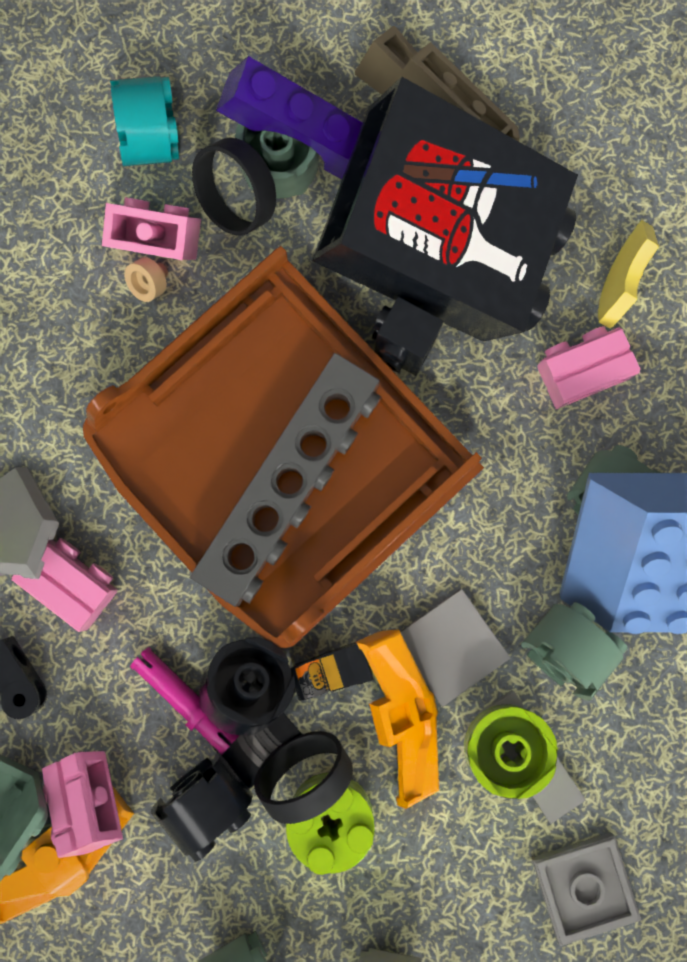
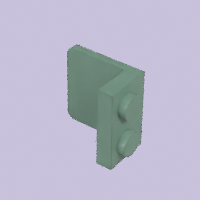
(21, 811)

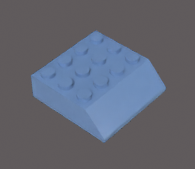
(631, 552)

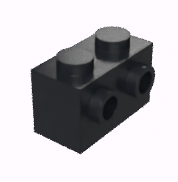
(405, 335)

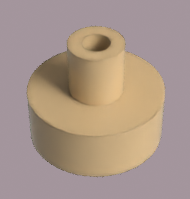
(146, 279)

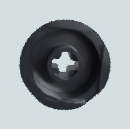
(270, 689)
(204, 806)

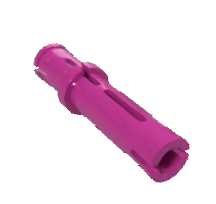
(181, 698)

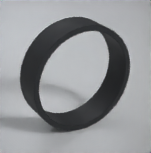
(258, 174)
(317, 799)

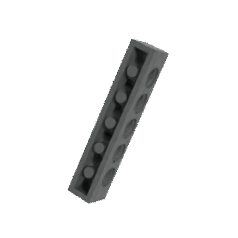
(337, 381)

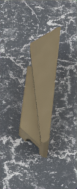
(394, 58)

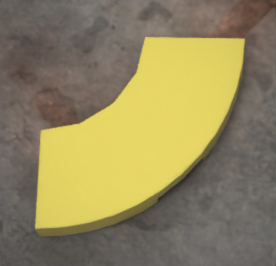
(624, 276)

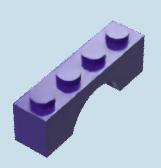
(273, 103)

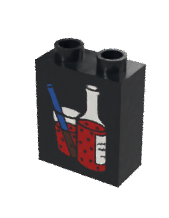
(448, 215)

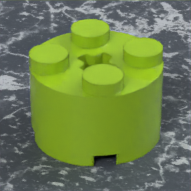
(536, 751)
(337, 848)

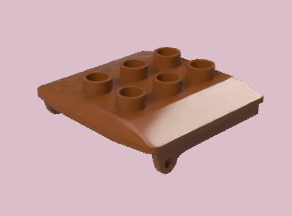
(211, 409)

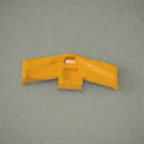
(404, 715)
(48, 875)

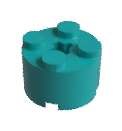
(145, 120)

